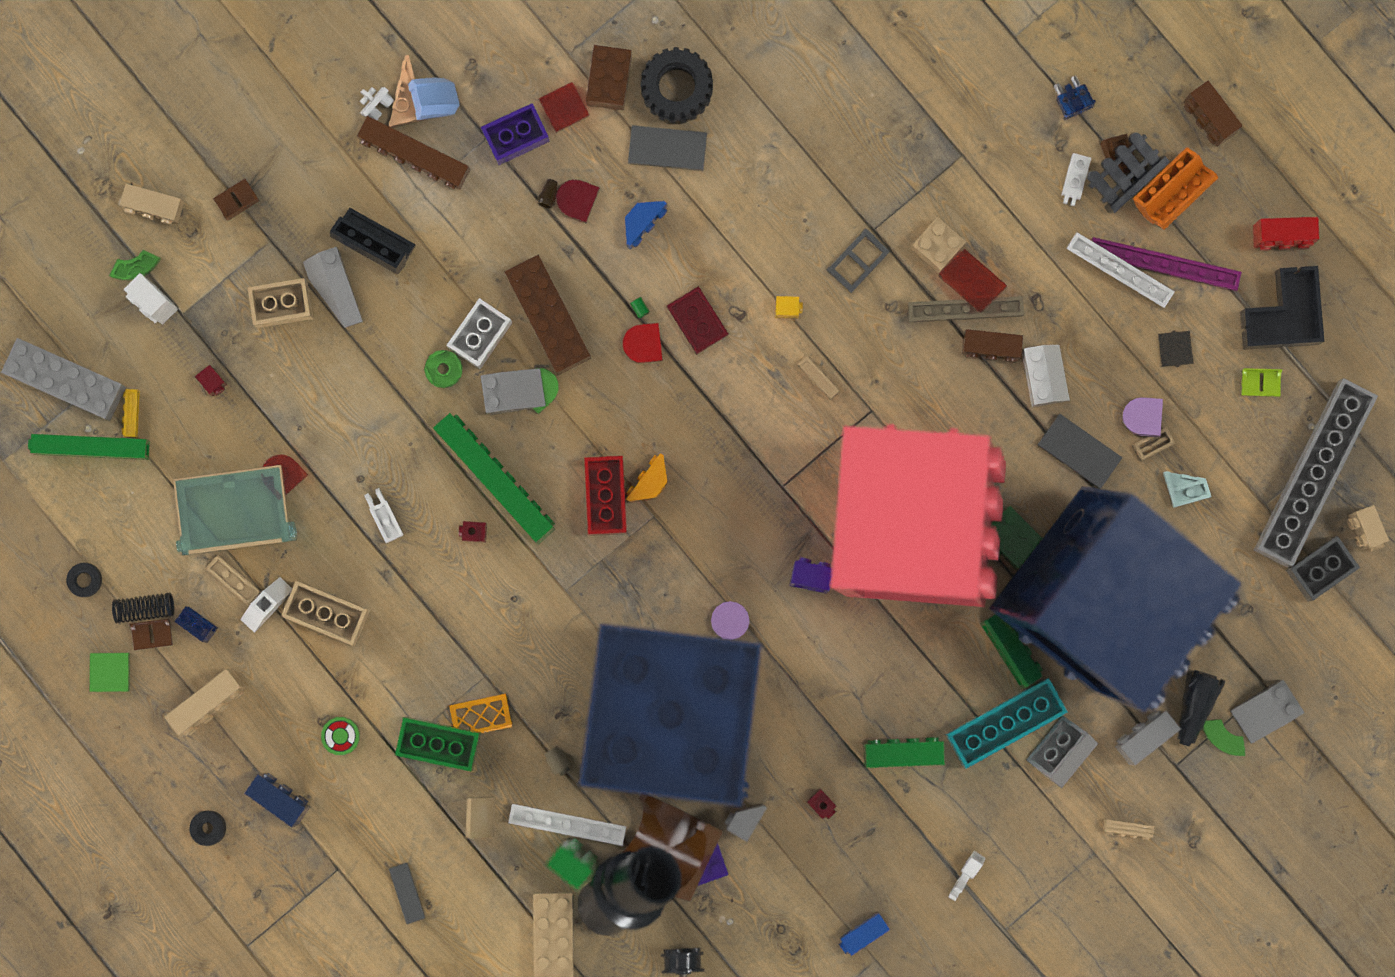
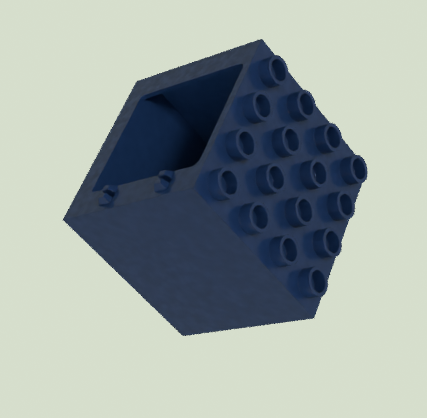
(1117, 597)
(670, 715)

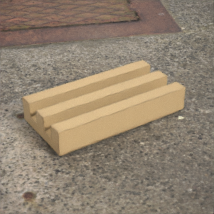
(1139, 451)

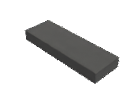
(407, 893)

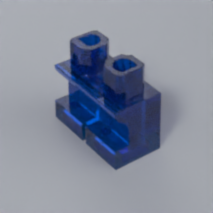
(196, 624)

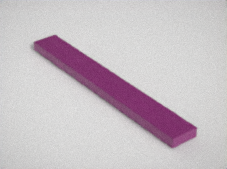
(1173, 265)

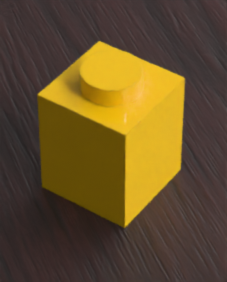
(788, 307)

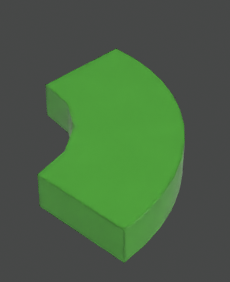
(129, 269)
(1222, 739)

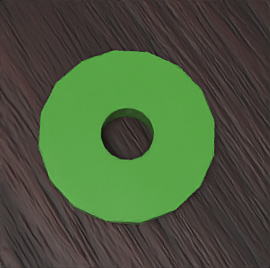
(443, 380)

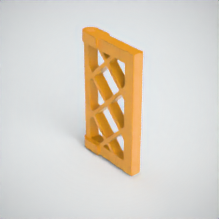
(487, 701)

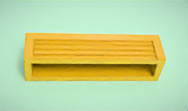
(131, 413)

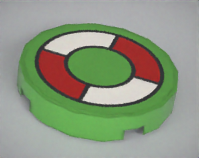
(340, 736)

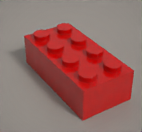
(605, 495)

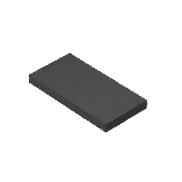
(667, 148)
(1079, 451)

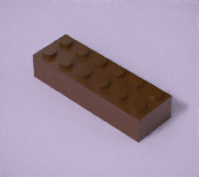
(548, 315)

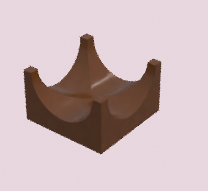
(680, 834)

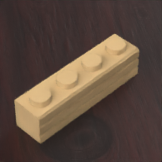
(818, 378)
(1127, 828)

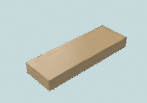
(233, 580)

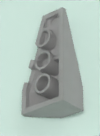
(330, 279)

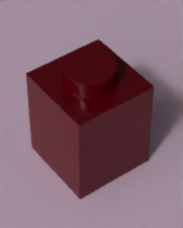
(211, 381)

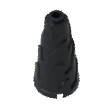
(1197, 703)

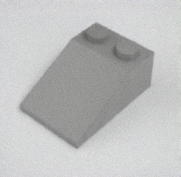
(512, 391)
(1267, 711)

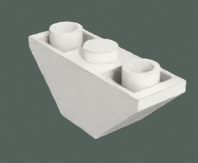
(266, 604)

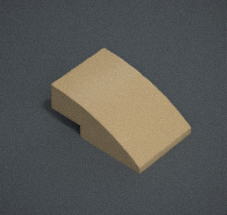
(480, 817)

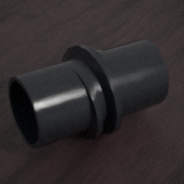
(629, 890)

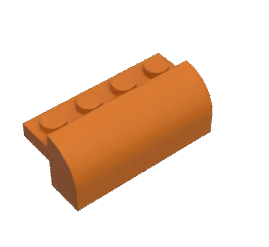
(1174, 189)

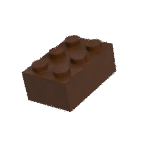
(608, 77)
(1212, 114)

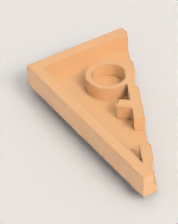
(403, 106)

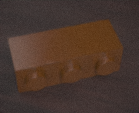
(992, 345)

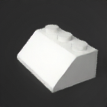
(1045, 375)

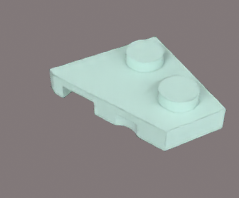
(1185, 488)

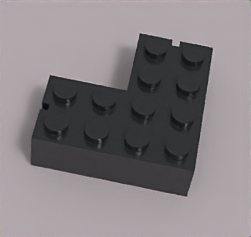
(1294, 320)

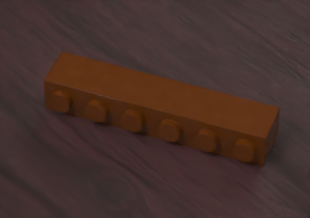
(414, 153)

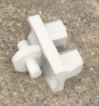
(381, 96)

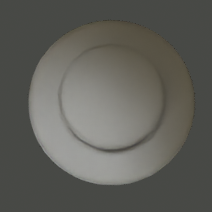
(557, 761)

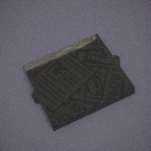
(1175, 348)

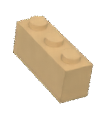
(151, 204)

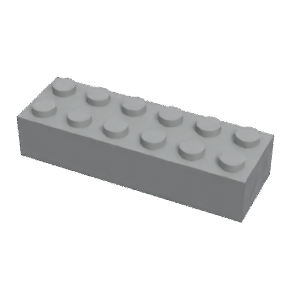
(63, 379)

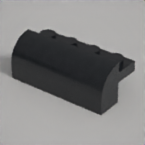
(372, 240)

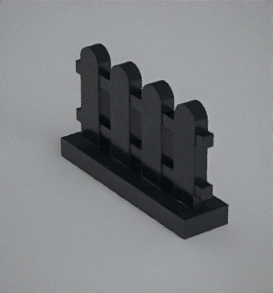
(1136, 169)

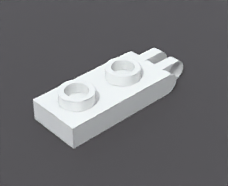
(1075, 178)

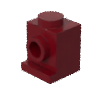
(480, 531)
(815, 802)

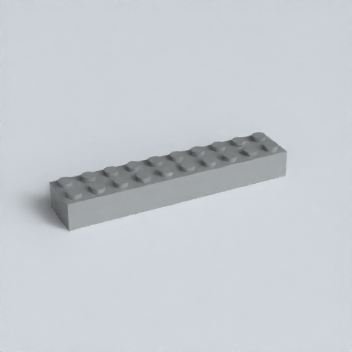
(1315, 473)

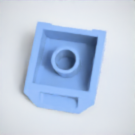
(433, 97)

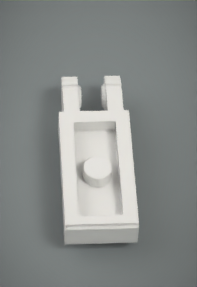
(384, 517)

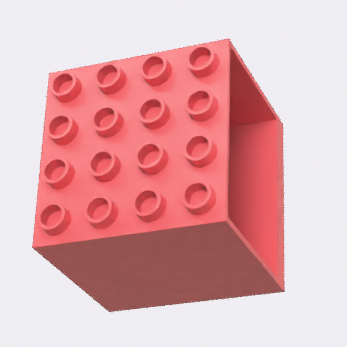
(917, 516)

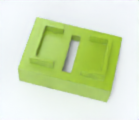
(1271, 382)

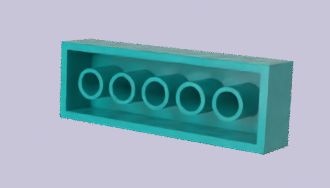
(1006, 723)

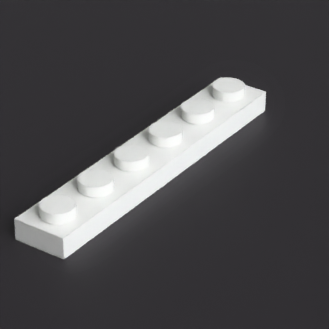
(1120, 269)
(567, 824)

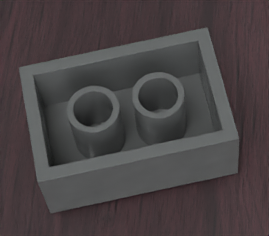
(1322, 568)

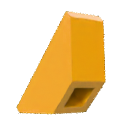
(650, 482)

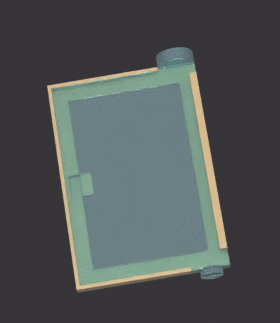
(232, 510)

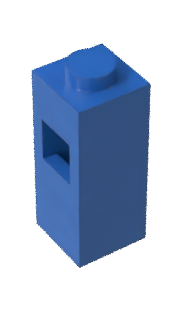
(863, 934)

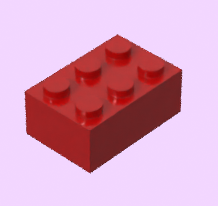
(1286, 233)

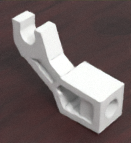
(968, 871)

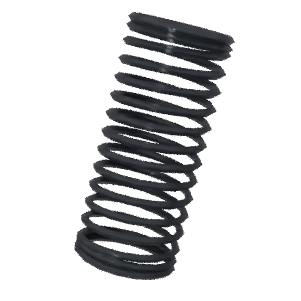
(119, 605)

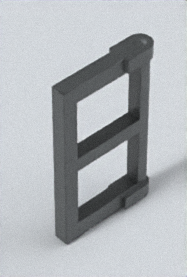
(865, 233)

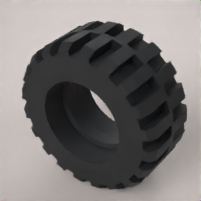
(677, 60)

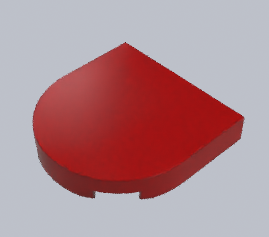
(643, 343)

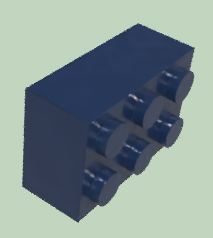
(278, 799)

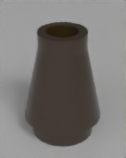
(548, 194)

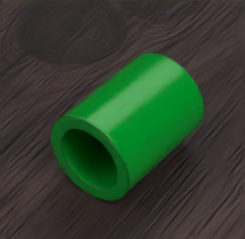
(639, 307)

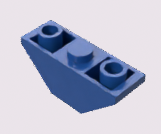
(642, 220)

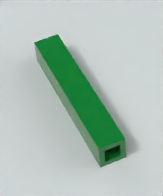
(89, 446)

